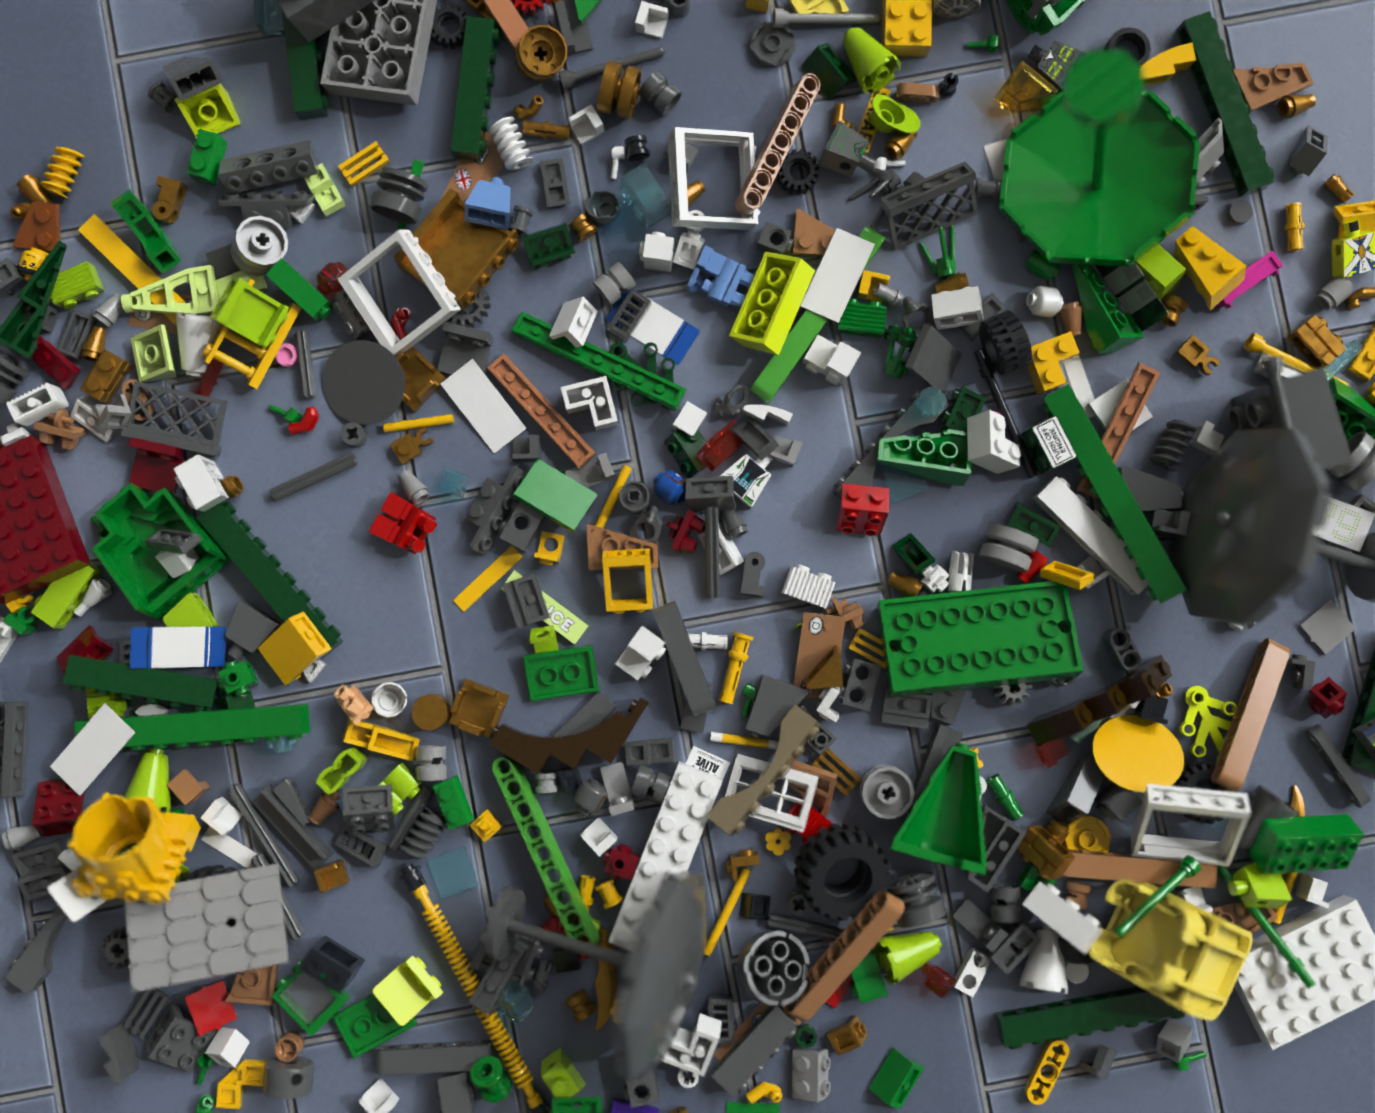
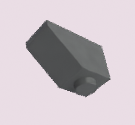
(1308, 151)

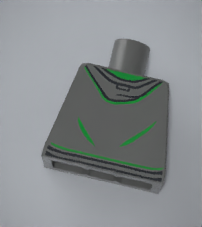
(845, 151)

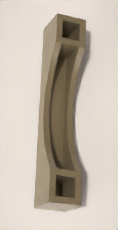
(795, 732)

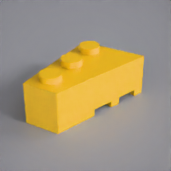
(1209, 266)

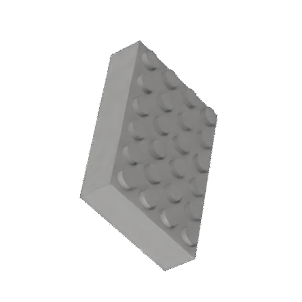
(380, 51)

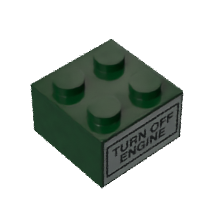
(1048, 445)

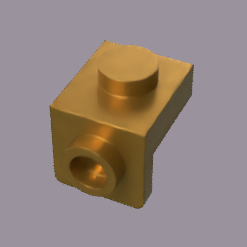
(744, 858)

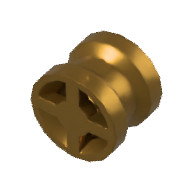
(583, 227)

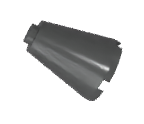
(1263, 806)

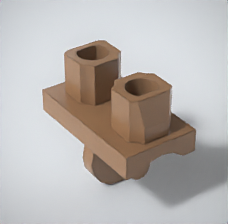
(59, 425)
(843, 609)

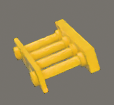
(265, 355)

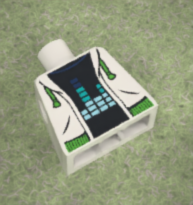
(749, 478)

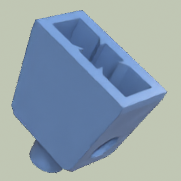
(489, 204)

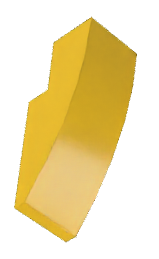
(1163, 66)
(381, 739)

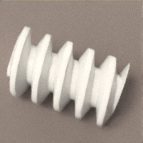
(508, 144)

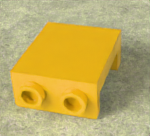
(294, 647)

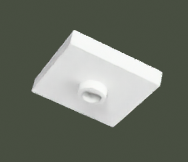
(1106, 403)

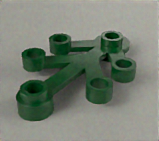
(651, 367)

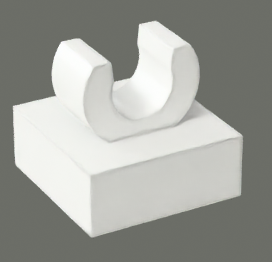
(14, 434)

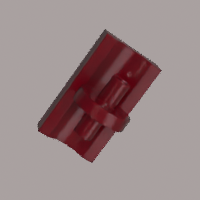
(681, 541)

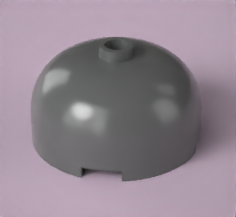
(773, 967)

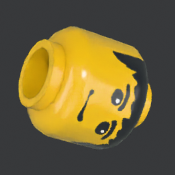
(30, 262)

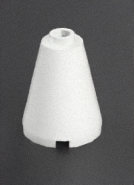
(193, 336)
(1045, 964)

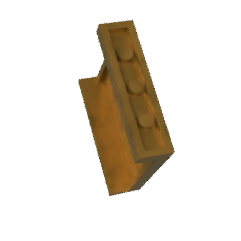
(460, 249)

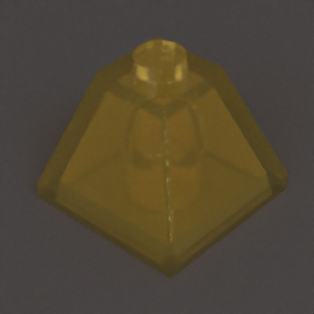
(1025, 91)

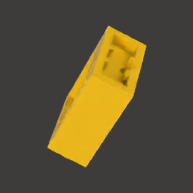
(628, 557)

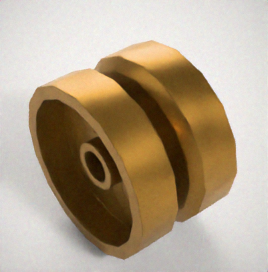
(619, 89)

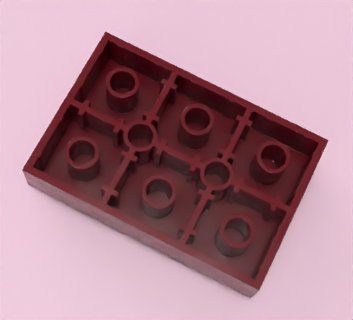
(35, 522)

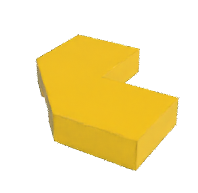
(230, 1088)

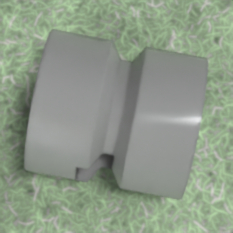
(614, 283)
(431, 762)

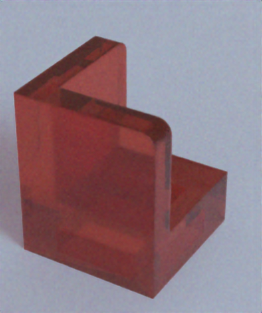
(1051, 752)

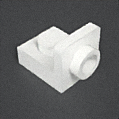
(688, 249)

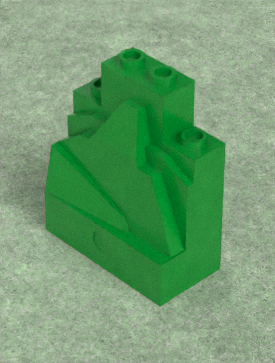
(132, 520)

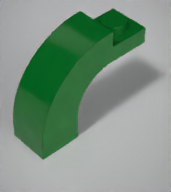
(148, 230)

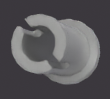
(887, 294)

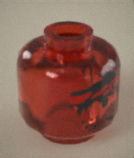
(328, 278)

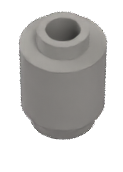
(1334, 293)

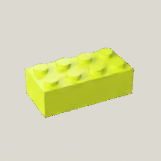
(772, 302)

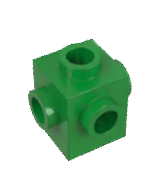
(245, 678)

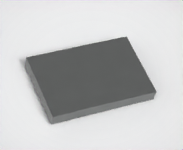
(933, 358)

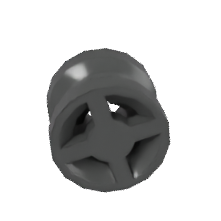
(358, 437)

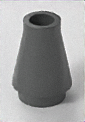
(733, 524)

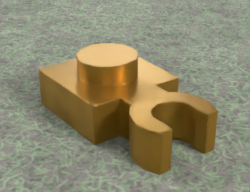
(1194, 353)
(408, 448)

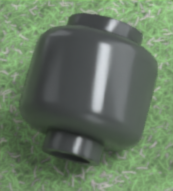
(589, 796)

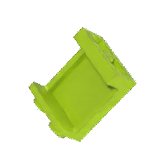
(250, 312)

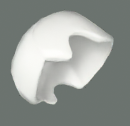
(389, 699)

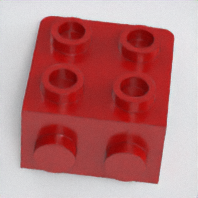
(862, 509)

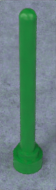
(1187, 867)

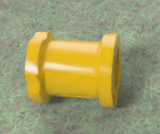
(609, 893)

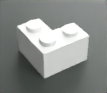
(831, 359)
(594, 396)
(988, 443)
(202, 482)
(640, 653)
(695, 1048)

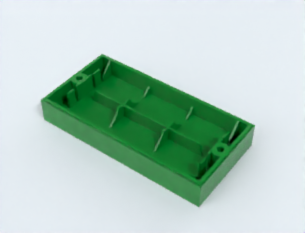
(978, 638)

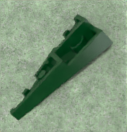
(23, 325)

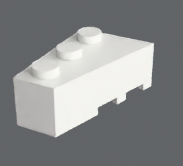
(1063, 916)

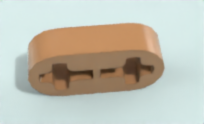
(918, 92)
(144, 396)

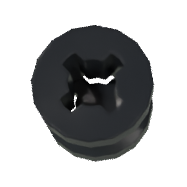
(637, 147)

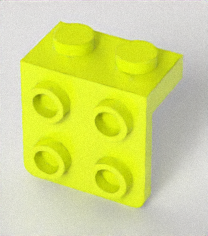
(407, 990)

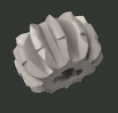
(1012, 695)

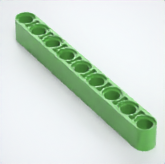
(800, 339)
(536, 843)

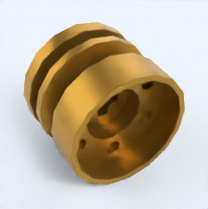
(548, 43)

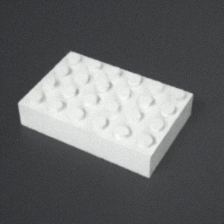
(1336, 954)

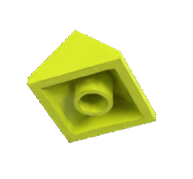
(209, 110)

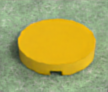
(1085, 831)

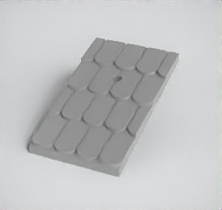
(190, 932)

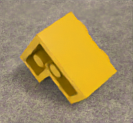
(1045, 362)

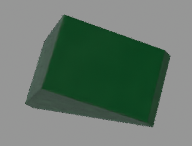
(913, 554)

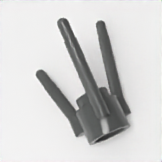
(886, 184)

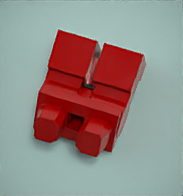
(413, 528)

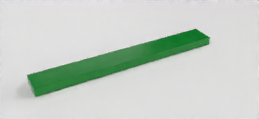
(601, 362)

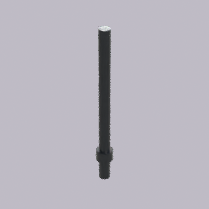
(987, 372)

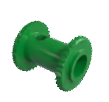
(490, 1079)

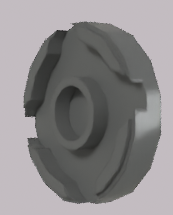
(772, 45)

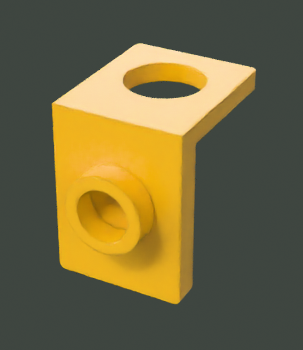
(548, 557)

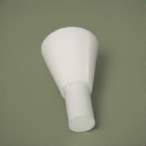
(96, 592)

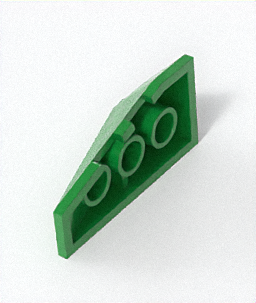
(1104, 319)
(1353, 410)
(932, 456)

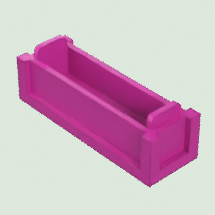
(1254, 274)

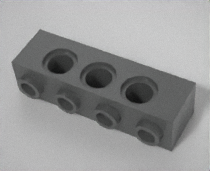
(268, 167)

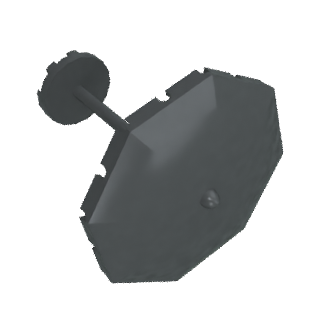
(1256, 528)
(661, 967)

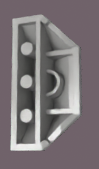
(1210, 150)

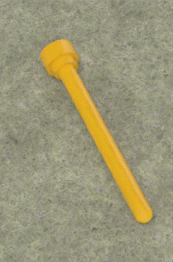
(1256, 344)

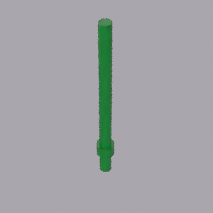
(1294, 964)

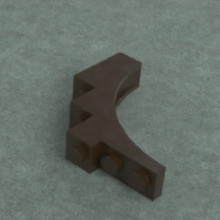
(1101, 704)

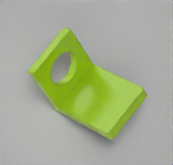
(544, 639)

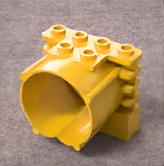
(146, 870)

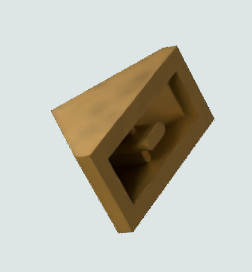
(827, 672)

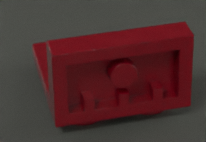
(155, 465)
(56, 808)

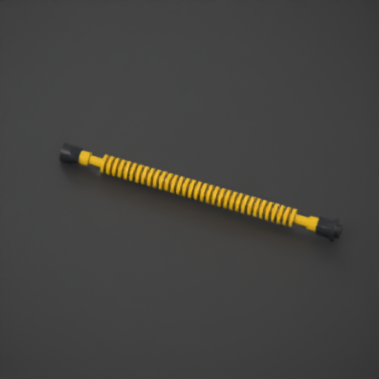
(415, 882)

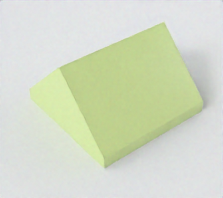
(153, 355)

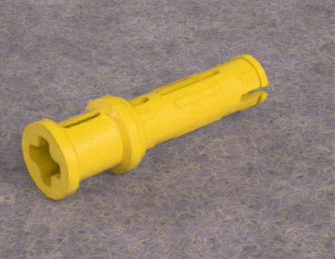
(737, 656)

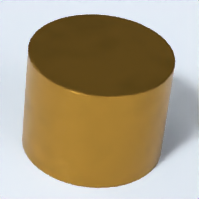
(431, 711)

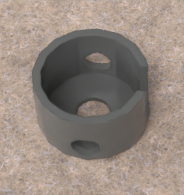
(288, 1079)

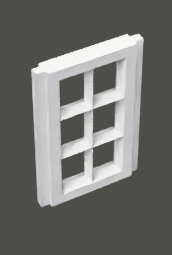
(793, 776)

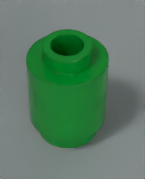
(1041, 267)

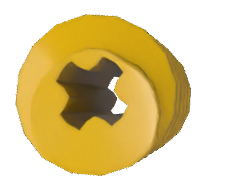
(61, 171)

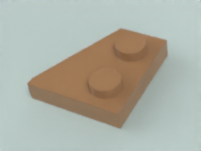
(810, 235)

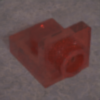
(938, 979)

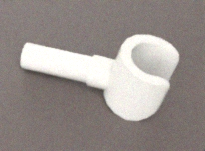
(617, 153)
(882, 162)

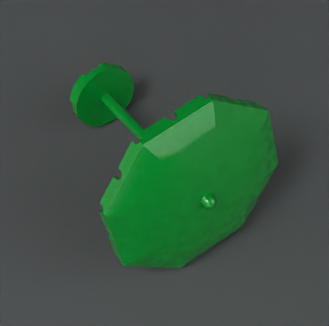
(1100, 167)

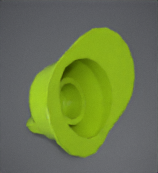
(892, 116)

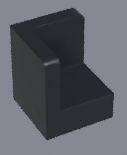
(1152, 709)

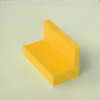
(1362, 211)

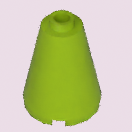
(870, 60)
(152, 779)
(905, 953)

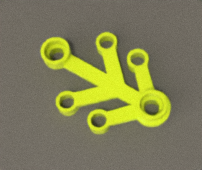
(1208, 723)

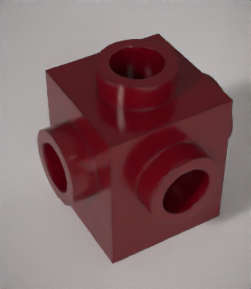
(1327, 698)
(623, 853)

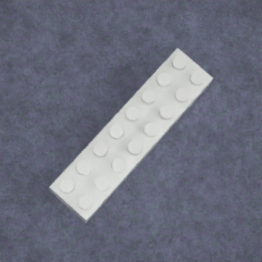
(668, 846)

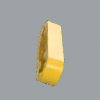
(1046, 1089)

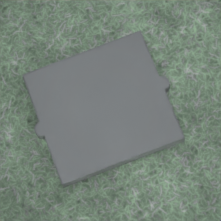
(1327, 626)

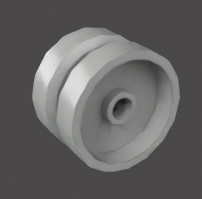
(258, 245)
(1362, 467)
(1008, 547)
(893, 803)

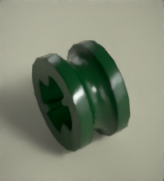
(801, 1042)

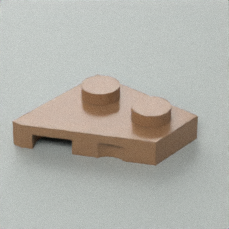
(825, 785)

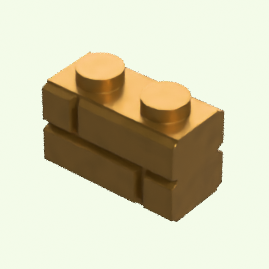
(1317, 341)
(106, 377)
(1045, 852)

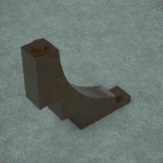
(535, 750)

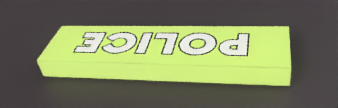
(562, 619)

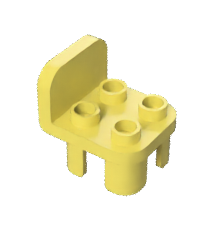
(1173, 950)

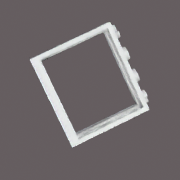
(678, 181)
(370, 311)
(1195, 802)

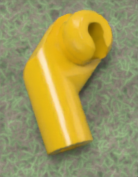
(766, 1090)

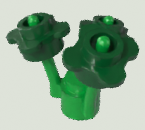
(906, 338)

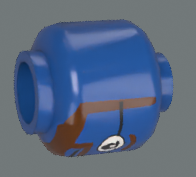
(670, 487)

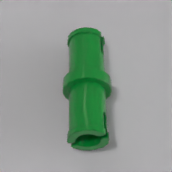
(1005, 797)

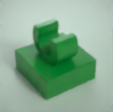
(20, 623)

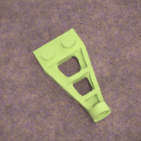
(202, 289)

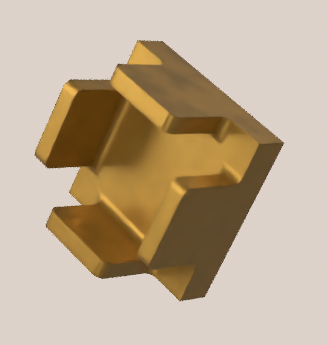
(420, 378)
(478, 708)

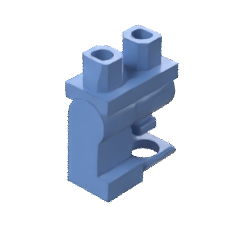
(727, 277)

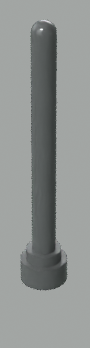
(570, 78)
(1273, 368)

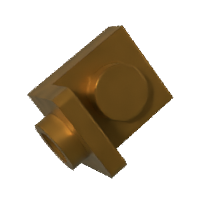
(848, 1036)

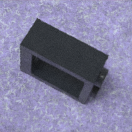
(334, 961)

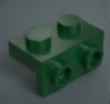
(548, 245)
(965, 404)
(684, 450)

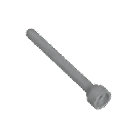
(781, 18)

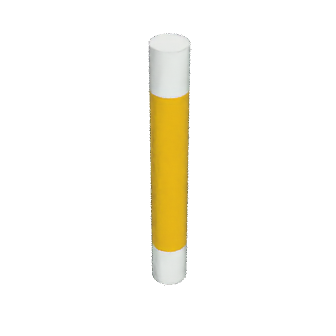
(744, 740)

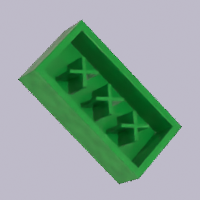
(1305, 843)

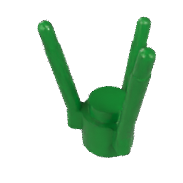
(946, 265)

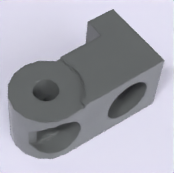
(751, 575)

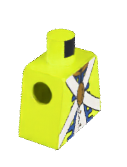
(1353, 252)

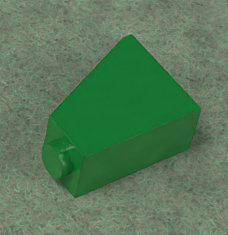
(300, 290)

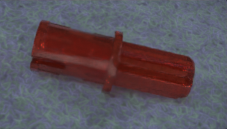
(209, 378)

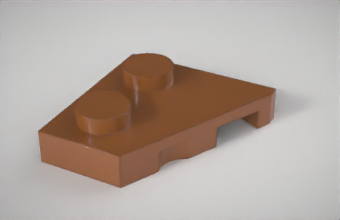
(40, 227)

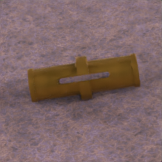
(546, 130)

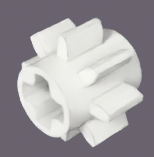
(934, 578)

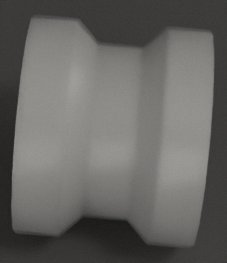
(546, 782)

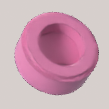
(287, 355)

